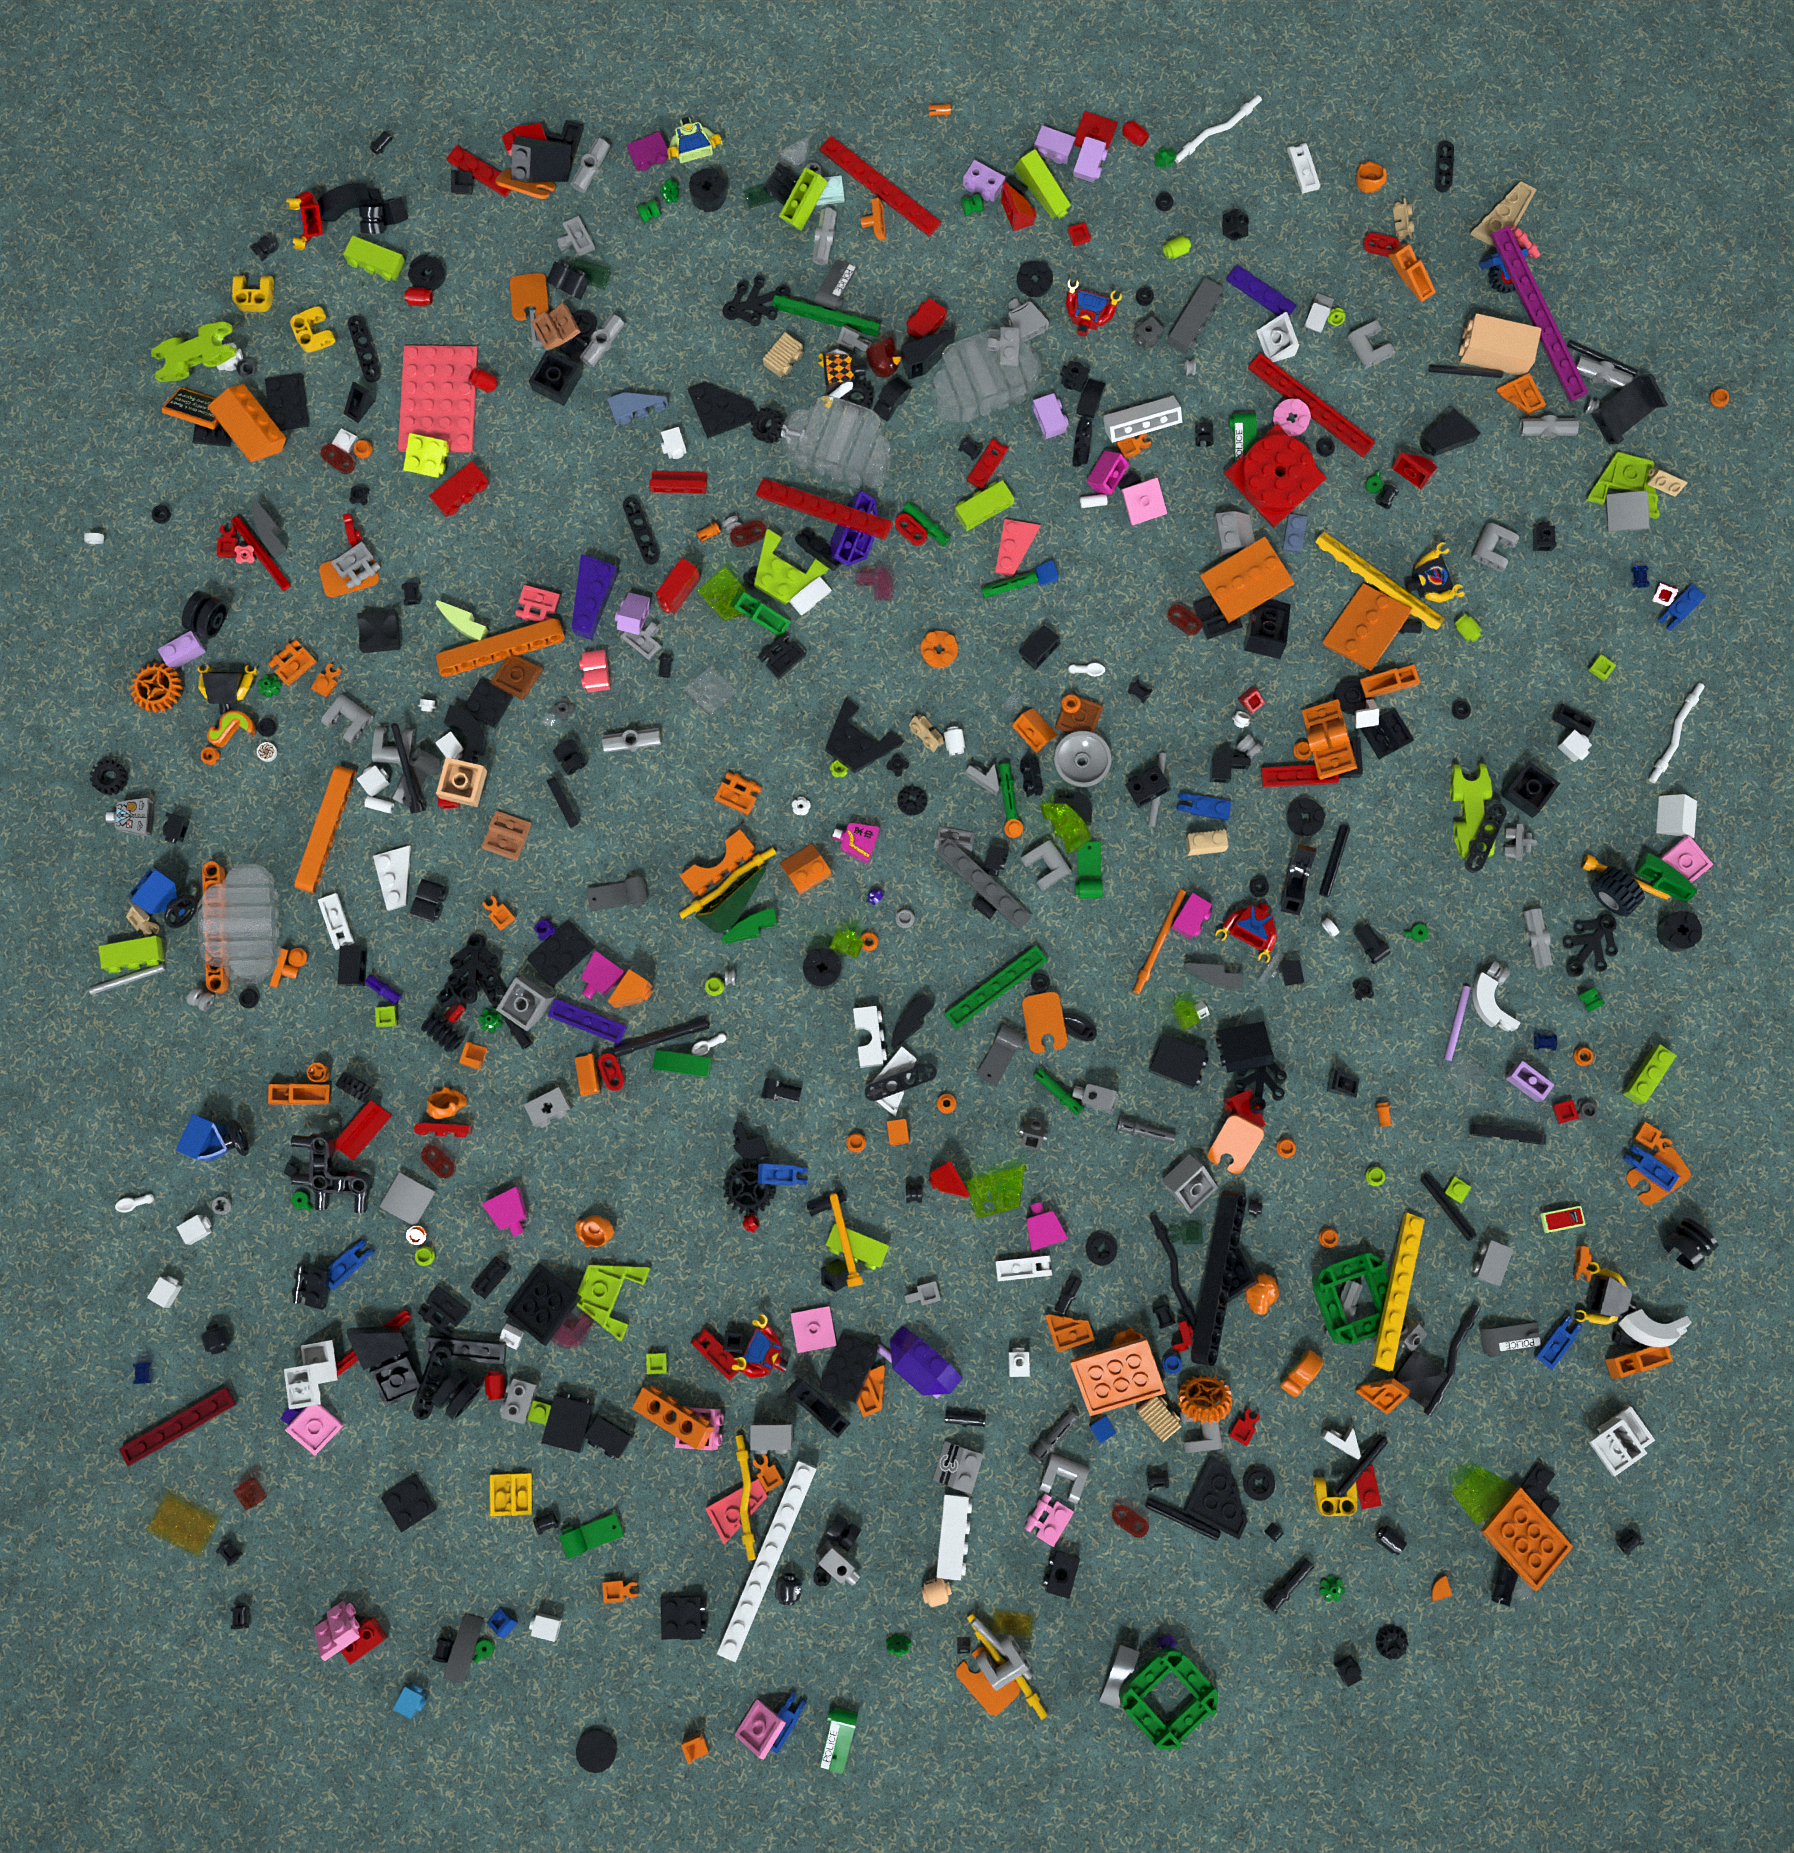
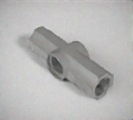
(595, 156)
(824, 236)
(596, 349)
(1603, 373)
(1549, 426)
(618, 741)
(1538, 938)
(1348, 1300)

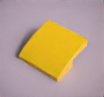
(519, 1494)

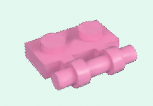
(1054, 1523)

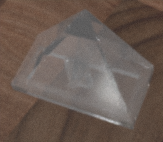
(795, 155)

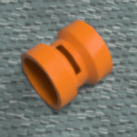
(315, 1071)

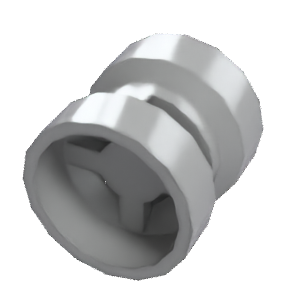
(1249, 747)
(1497, 972)
(200, 999)

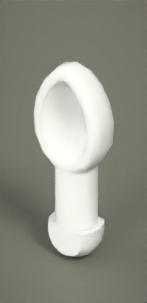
(1092, 669)
(702, 1047)
(128, 1204)

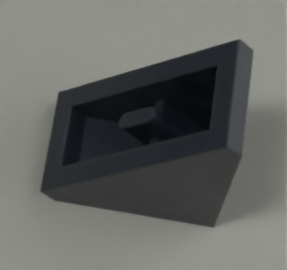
(358, 402)
(1342, 1084)

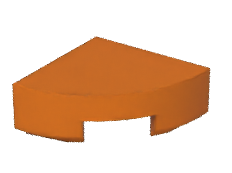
(1441, 1589)

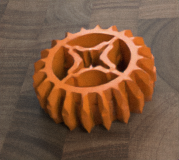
(153, 702)
(1207, 1394)

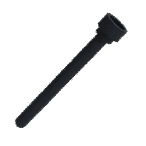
(415, 804)

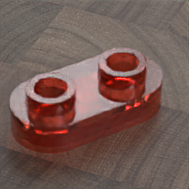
(338, 459)
(747, 533)
(1185, 619)
(438, 1162)
(1129, 1521)

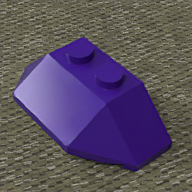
(850, 545)
(921, 1365)

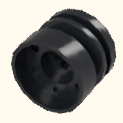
(1692, 1241)

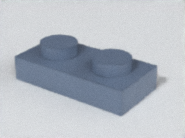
(1294, 533)

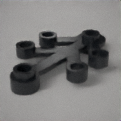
(753, 302)
(1592, 943)
(472, 966)
(1260, 1077)

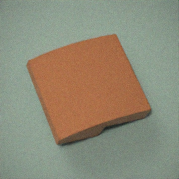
(555, 327)
(510, 828)

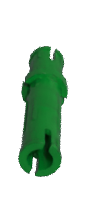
(931, 528)
(1010, 584)
(1007, 791)
(1059, 1092)

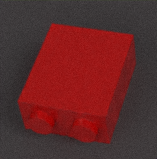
(677, 586)

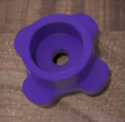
(875, 896)
(546, 923)
(1165, 1641)

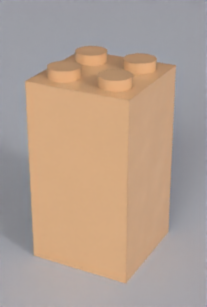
(1499, 344)

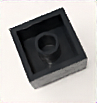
(555, 378)
(1530, 789)

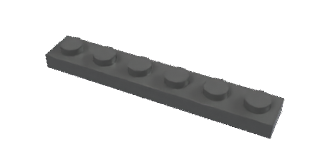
(983, 884)

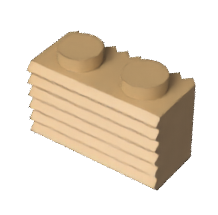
(783, 355)
(1206, 842)
(1159, 1418)

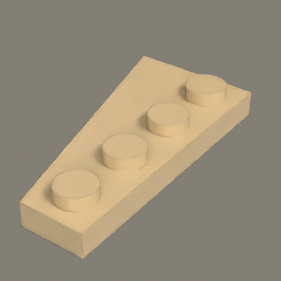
(1506, 213)

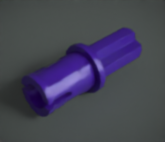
(383, 989)

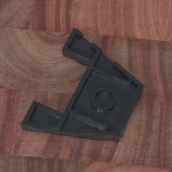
(852, 746)

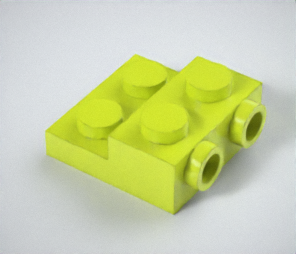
(426, 455)

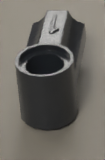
(1374, 947)
(777, 1091)

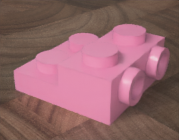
(716, 1419)
(337, 1630)

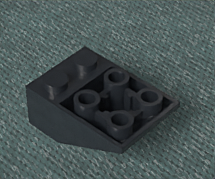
(925, 353)

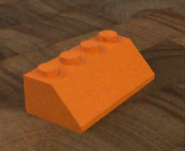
(247, 423)

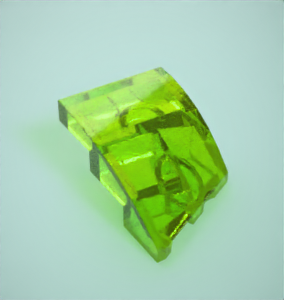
(724, 588)
(1067, 825)
(1004, 1190)
(1481, 1494)

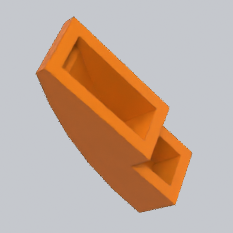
(1412, 272)
(1390, 681)
(298, 1094)
(1638, 1361)

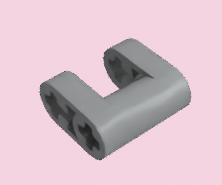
(1363, 347)
(1484, 550)
(346, 707)
(389, 754)
(1054, 861)
(1211, 1437)
(1067, 1469)
(1010, 1670)

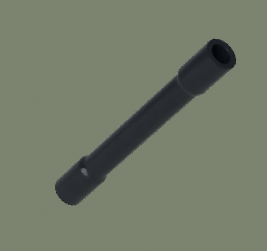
(630, 1047)

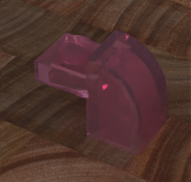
(880, 580)
(571, 1338)

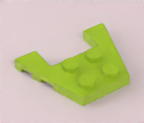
(1626, 474)
(780, 578)
(600, 1291)

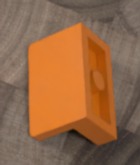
(1034, 729)
(587, 1075)

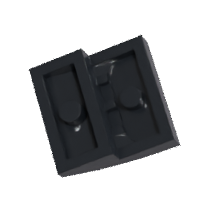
(1217, 625)
(1394, 730)

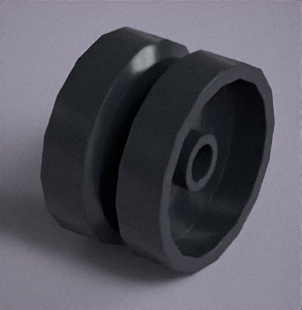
(204, 614)
(456, 1394)

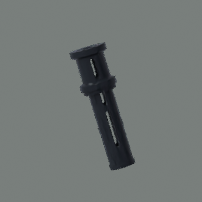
(1282, 1592)

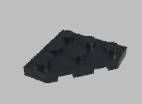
(720, 409)
(1217, 1500)

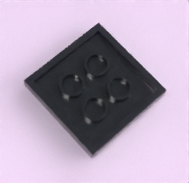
(542, 1304)

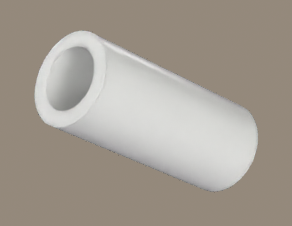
(1094, 500)
(378, 804)

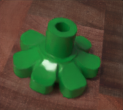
(1164, 158)
(669, 191)
(269, 686)
(494, 1020)
(1328, 1586)
(898, 1645)

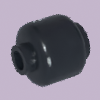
(215, 1339)
(788, 1589)

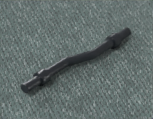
(1162, 1234)
(1467, 1323)

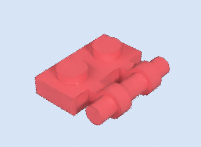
(1523, 242)
(538, 599)

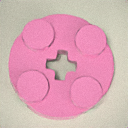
(1296, 407)

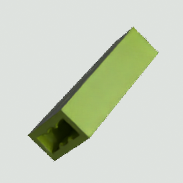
(1042, 184)

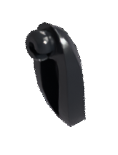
(1079, 1027)

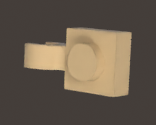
(139, 919)

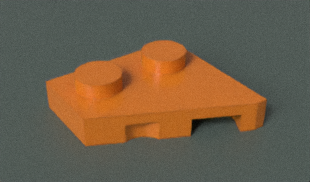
(1523, 394)

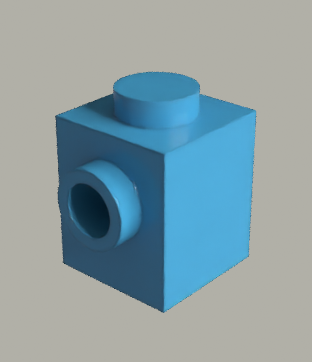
(410, 1700)

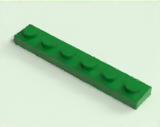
(826, 316)
(996, 987)

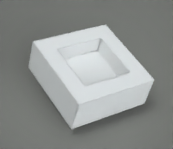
(345, 440)
(511, 1336)

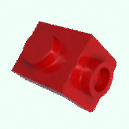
(1185, 1333)

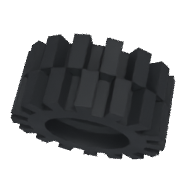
(864, 390)
(760, 421)
(101, 769)
(354, 1087)

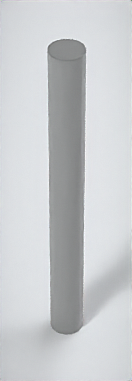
(1155, 803)
(126, 979)
(995, 1642)

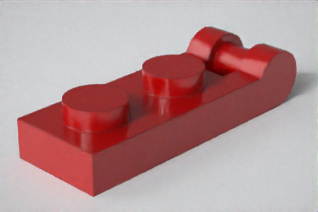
(987, 464)
(442, 1129)
(714, 1353)

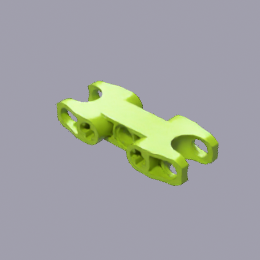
(203, 349)
(1471, 799)

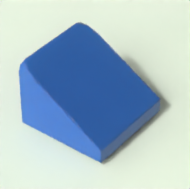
(1046, 573)
(1102, 1429)
(502, 1622)

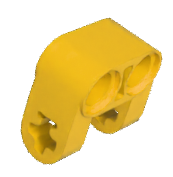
(253, 296)
(308, 318)
(1320, 1496)

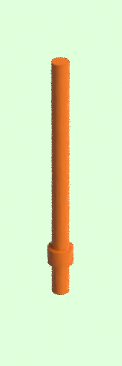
(1144, 974)

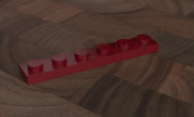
(177, 1426)

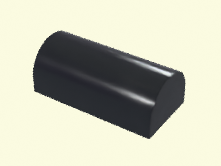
(1574, 720)

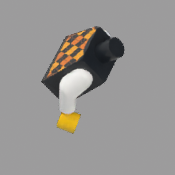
(840, 372)

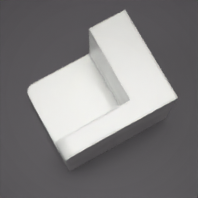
(1368, 716)

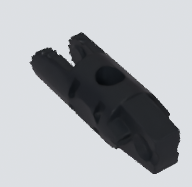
(1082, 443)

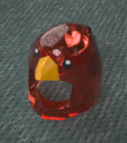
(883, 358)

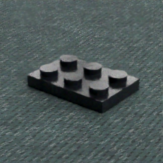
(287, 401)
(560, 953)
(849, 1368)

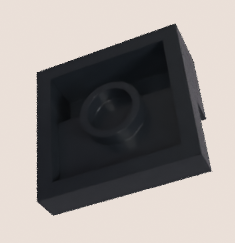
(395, 1378)
(682, 1617)

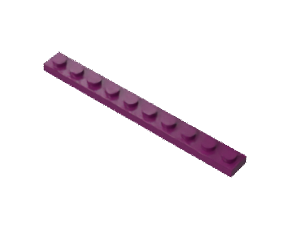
(1539, 313)

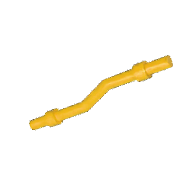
(697, 905)
(747, 1538)
(1032, 1698)

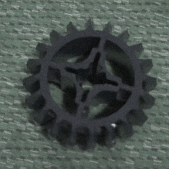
(734, 1198)

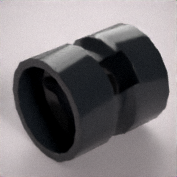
(371, 219)
(568, 754)
(836, 1529)

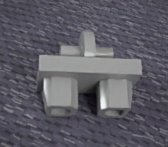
(1517, 834)

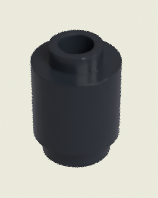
(1390, 1540)

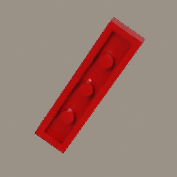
(481, 171)
(1294, 776)

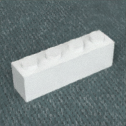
(1142, 419)
(952, 1537)

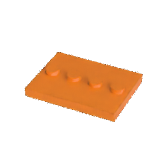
(1246, 579)
(1367, 626)
(1118, 1376)
(1526, 1538)

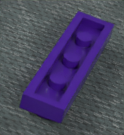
(1260, 291)
(587, 1021)

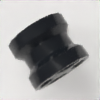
(913, 1193)

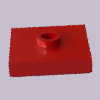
(1095, 128)

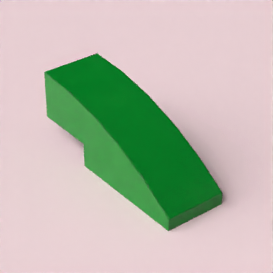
(760, 613)
(1665, 877)
(750, 926)
(682, 1064)

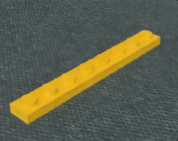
(1377, 578)
(1398, 1292)

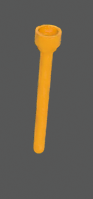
(1592, 864)
(854, 1278)

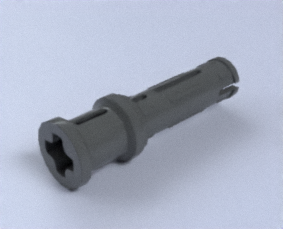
(1136, 1125)
(1047, 1444)

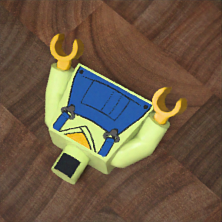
(692, 141)

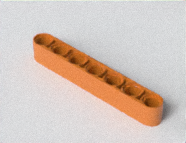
(499, 647)
(324, 829)
(213, 975)

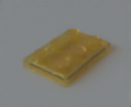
(183, 1525)

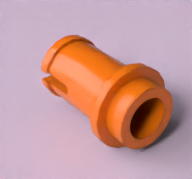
(942, 109)
(708, 532)
(1383, 1114)

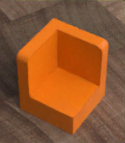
(473, 1055)
(897, 1132)
(694, 1747)

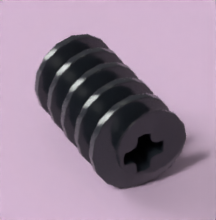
(442, 1033)

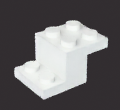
(303, 1380)
(1621, 1441)

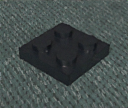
(488, 703)
(408, 1503)

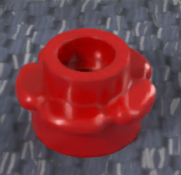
(750, 1223)

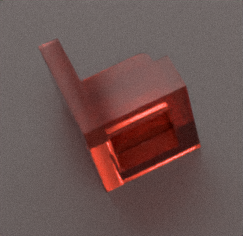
(250, 1493)

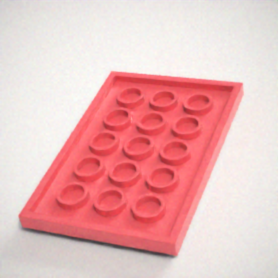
(438, 396)

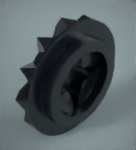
(588, 319)
(909, 808)
(1105, 1258)
(1268, 1483)
(1382, 1643)

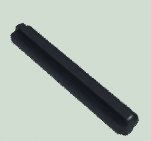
(1334, 861)
(1448, 1207)
(1360, 1466)
(1183, 1519)

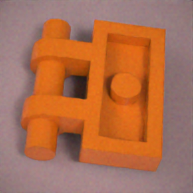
(295, 665)
(735, 798)

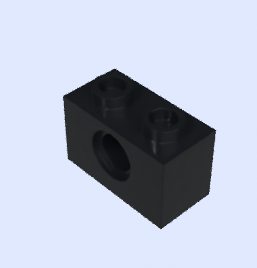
(1063, 1586)

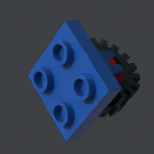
(1500, 276)

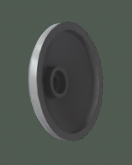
(1083, 746)

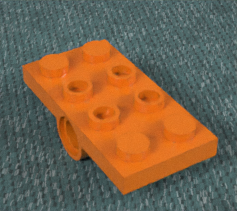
(1329, 739)

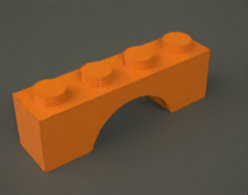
(699, 878)

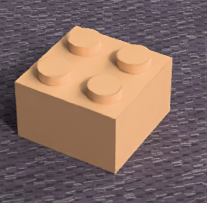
(461, 782)

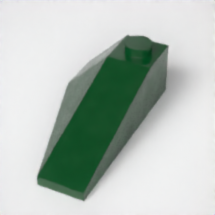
(724, 912)

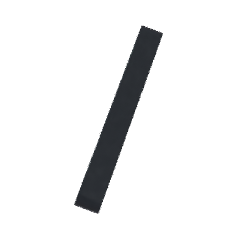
(1218, 1278)

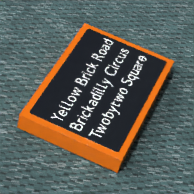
(191, 407)

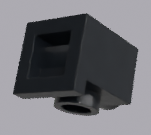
(1543, 542)
(175, 828)
(995, 860)
(1348, 1671)

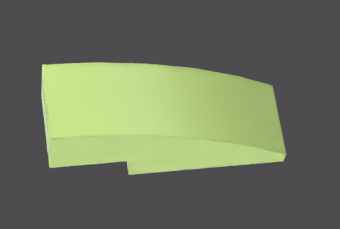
(463, 621)

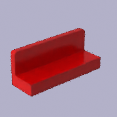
(678, 482)
(362, 1130)

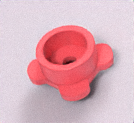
(244, 549)

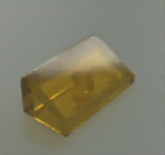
(1012, 1624)

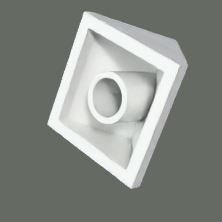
(1278, 338)
(1676, 815)

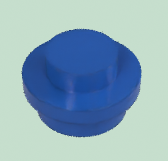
(1172, 1363)

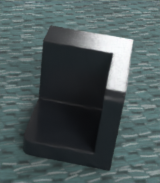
(461, 182)
(393, 211)
(574, 348)
(1291, 973)
(834, 1275)

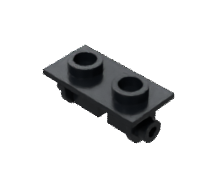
(1029, 768)
(490, 1277)
(1505, 1584)

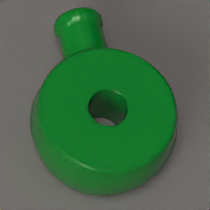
(1374, 480)
(1414, 933)
(304, 1203)
(481, 1653)

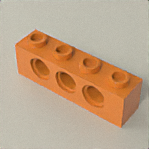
(646, 1406)

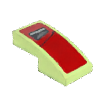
(1562, 1219)

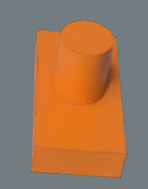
(876, 219)
(282, 969)

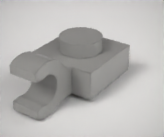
(850, 339)
(926, 1293)

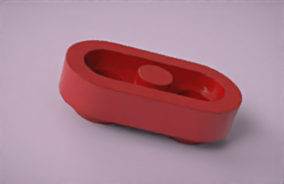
(1381, 243)
(911, 530)
(611, 1072)

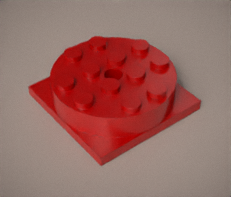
(1257, 481)

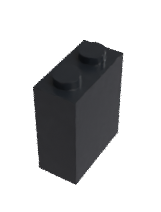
(1244, 1047)
(1179, 1062)
(568, 1422)

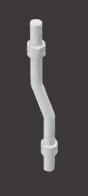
(1190, 147)
(1662, 763)

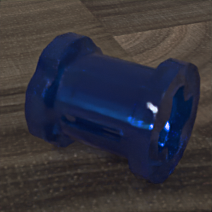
(1640, 576)
(1545, 1041)
(141, 1373)

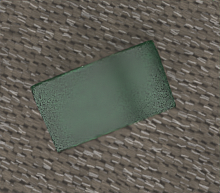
(757, 196)
(596, 273)

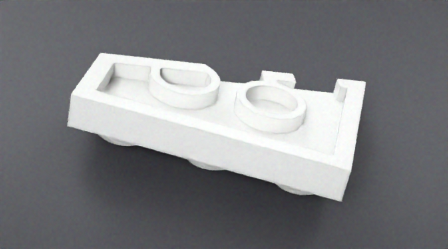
(393, 876)
(900, 1062)

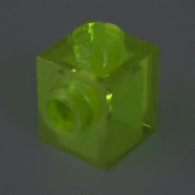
(847, 944)
(1185, 1015)

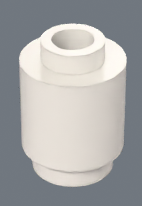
(954, 740)

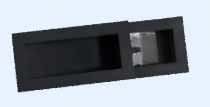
(911, 1021)

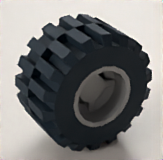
(1617, 891)

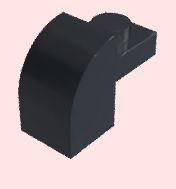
(890, 397)
(1223, 763)
(1079, 804)
(749, 1149)

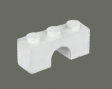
(868, 1019)

